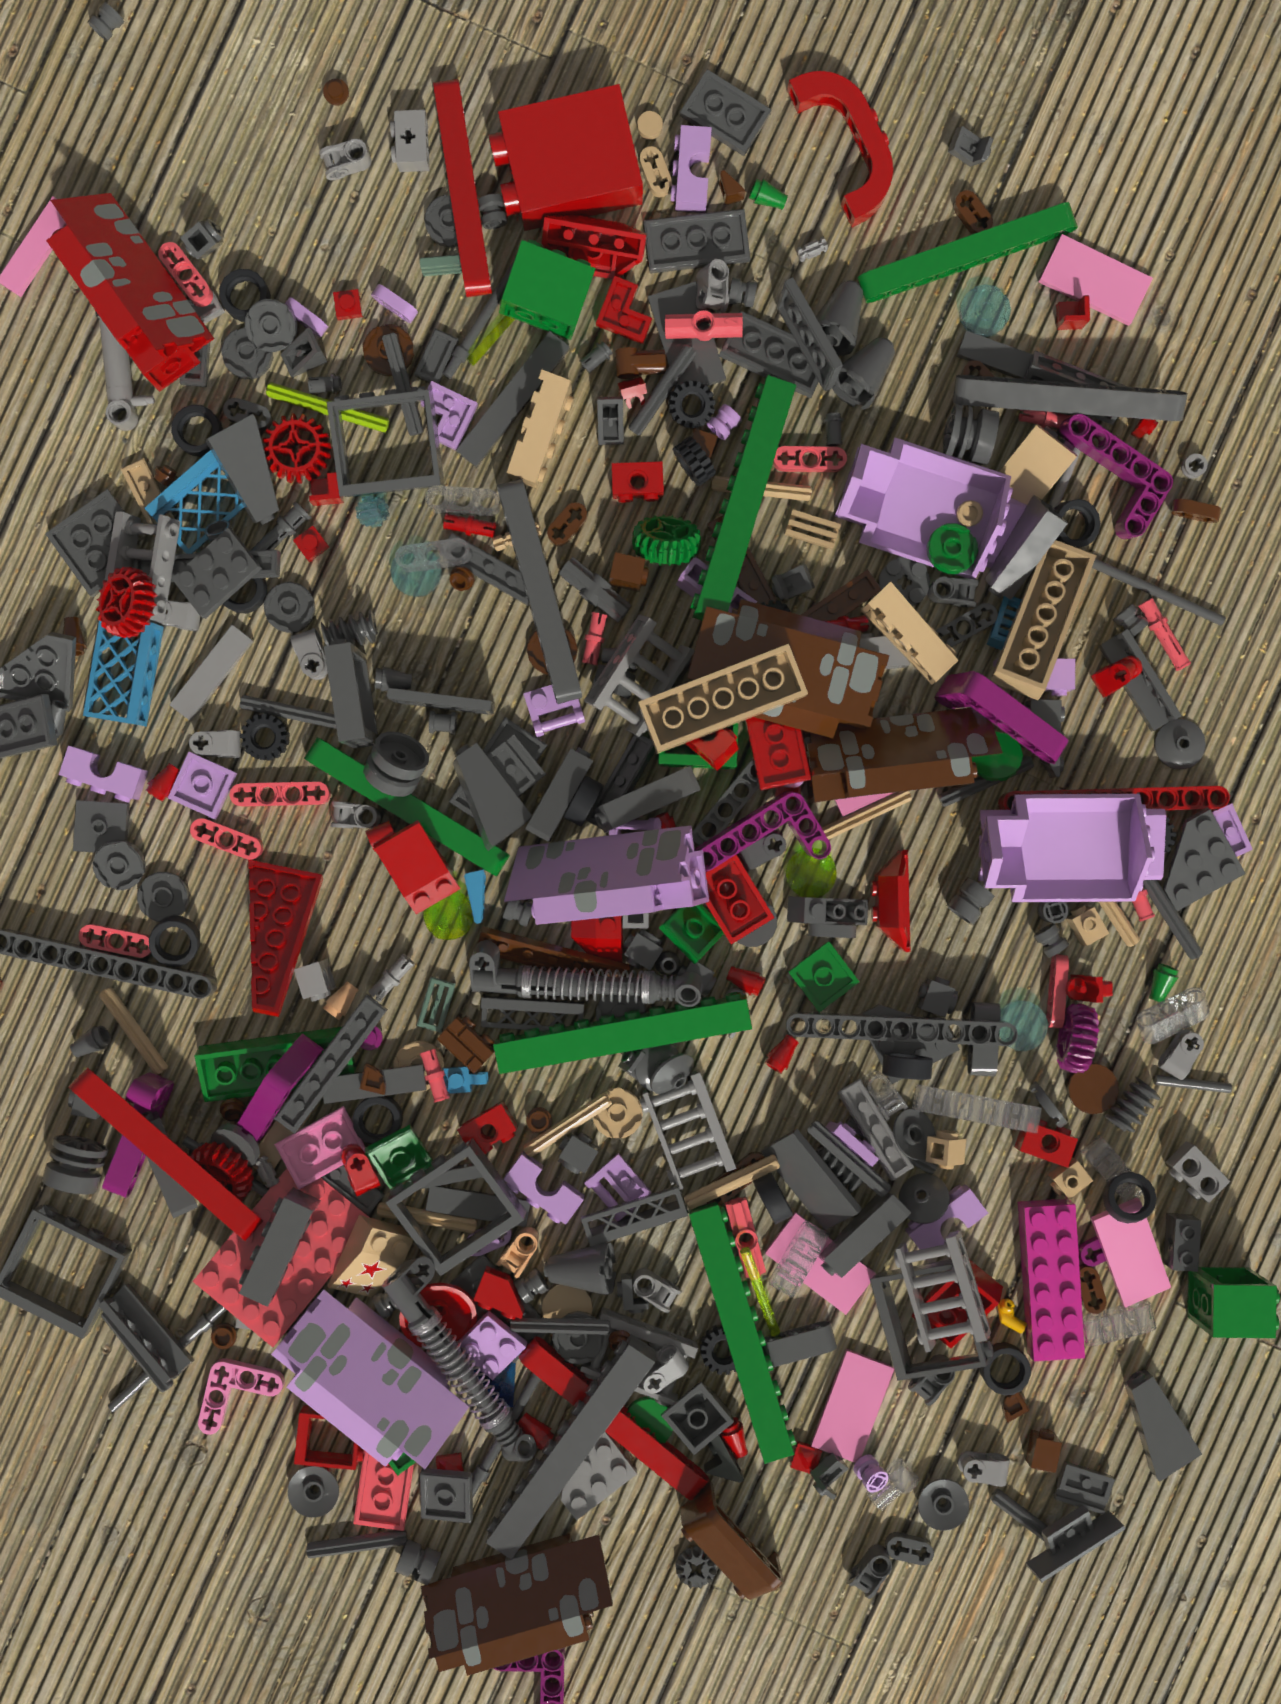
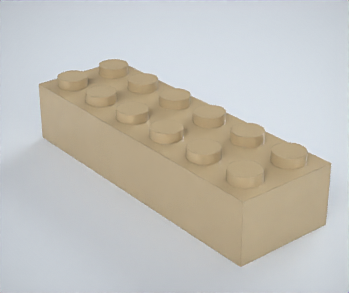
(1043, 620)
(723, 698)

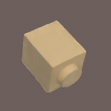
(1087, 925)
(1069, 1180)

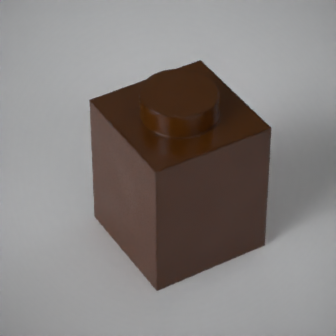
(1043, 1450)

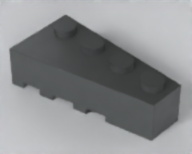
(278, 1247)

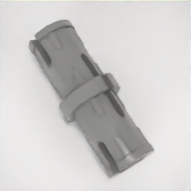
(391, 977)

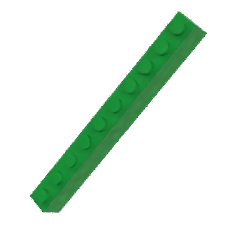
(745, 496)
(622, 1033)
(740, 1331)

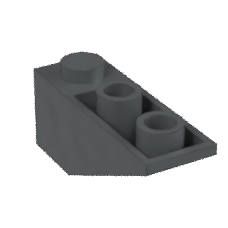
(1052, 713)
(827, 910)

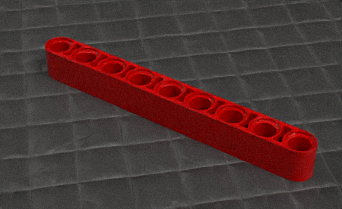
(462, 188)
(1150, 796)
(165, 1153)
(572, 1384)

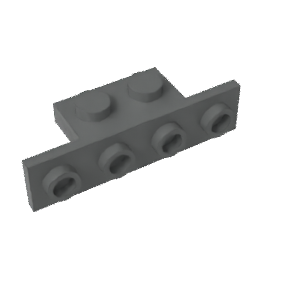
(1072, 1539)

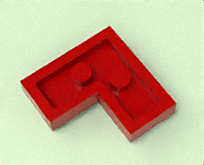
(618, 316)

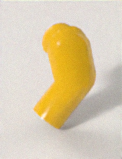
(1007, 1316)

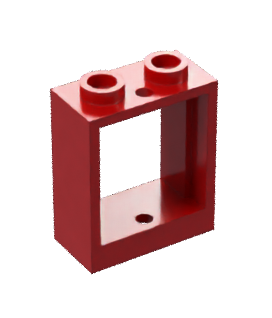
(308, 1457)

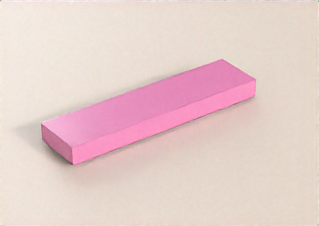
(32, 251)

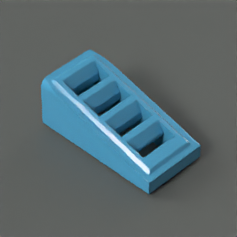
(998, 635)
(475, 886)

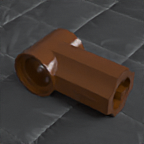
(632, 363)

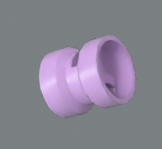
(724, 422)
(868, 1470)

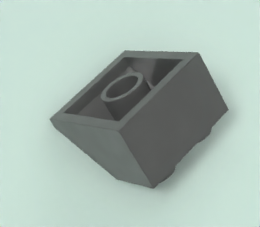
(698, 1417)

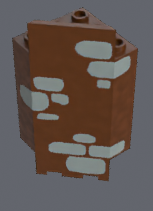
(837, 673)
(898, 754)
(516, 1606)

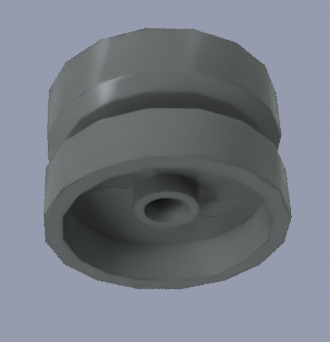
(396, 764)

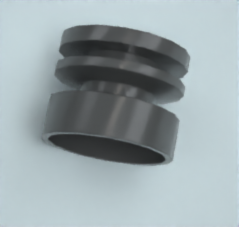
(971, 434)
(74, 1164)

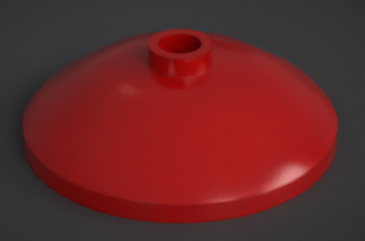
(455, 1308)

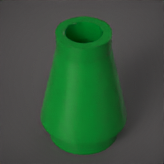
(767, 194)
(1163, 980)

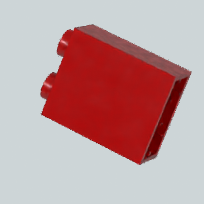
(568, 157)

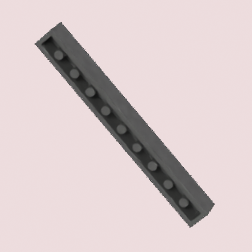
(571, 1446)

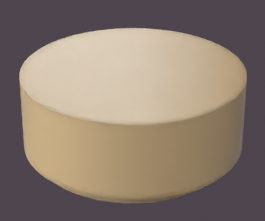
(649, 125)
(969, 513)

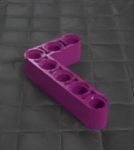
(1122, 468)
(1004, 711)
(761, 829)
(277, 1086)
(148, 1094)
(549, 1668)

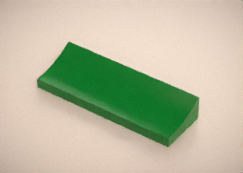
(240, 1066)

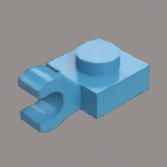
(459, 1079)

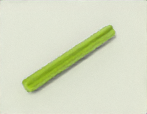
(320, 405)

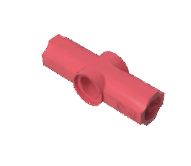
(686, 325)
(741, 1223)

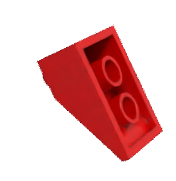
(417, 867)
(735, 900)
(990, 1295)

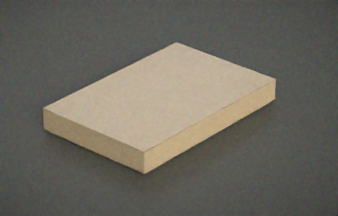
(1037, 465)

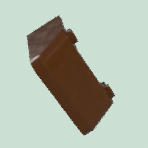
(729, 1546)

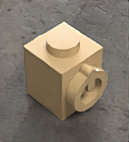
(946, 1149)

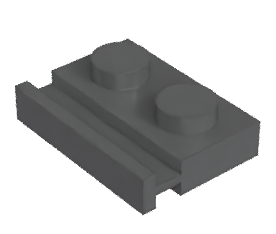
(516, 765)
(1084, 1487)

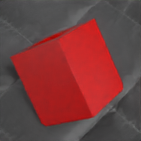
(1073, 314)
(325, 491)

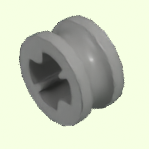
(1186, 470)

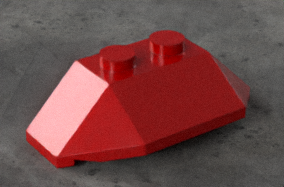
(605, 244)
(892, 900)
(600, 936)

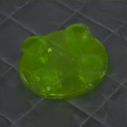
(810, 875)
(449, 917)

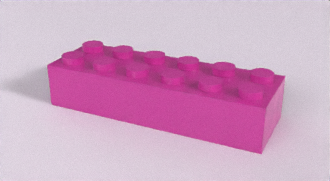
(1051, 1279)

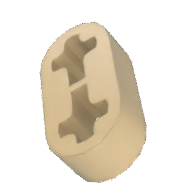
(660, 169)

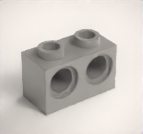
(315, 980)
(1199, 1169)

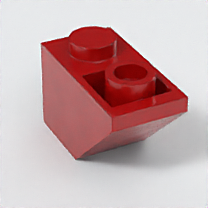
(499, 1292)

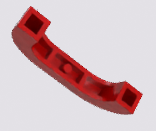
(841, 94)

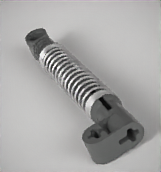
(531, 981)
(426, 1323)

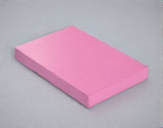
(318, 1147)

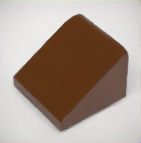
(730, 188)

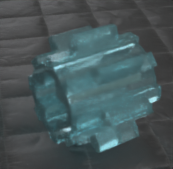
(372, 511)

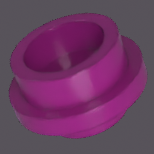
(373, 1040)

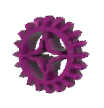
(1077, 1038)

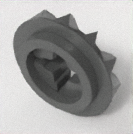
(696, 1556)

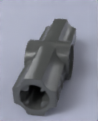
(595, 589)

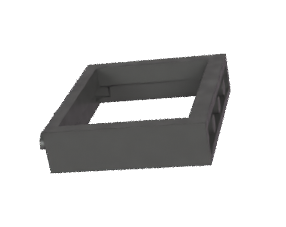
(369, 400)
(351, 694)
(445, 1262)
(41, 1306)
(895, 1338)

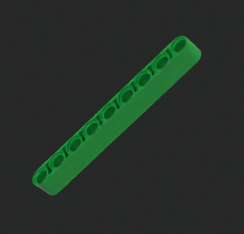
(967, 252)
(408, 808)

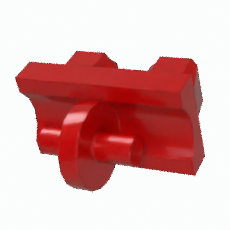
(1088, 988)

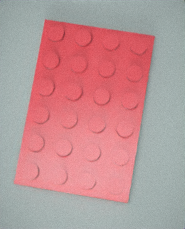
(306, 1272)

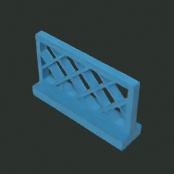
(182, 487)
(142, 680)

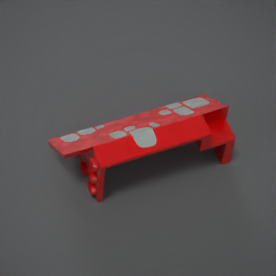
(129, 287)

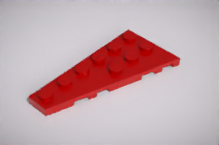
(279, 919)

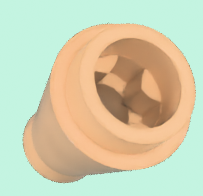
(341, 1000)

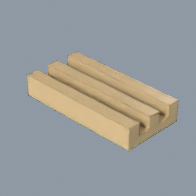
(816, 520)

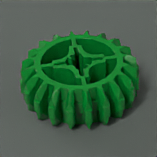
(666, 540)

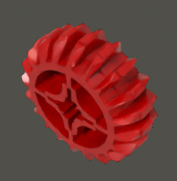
(307, 448)
(126, 602)
(225, 1167)

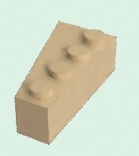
(541, 429)
(910, 633)

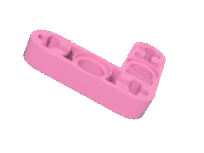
(234, 1380)

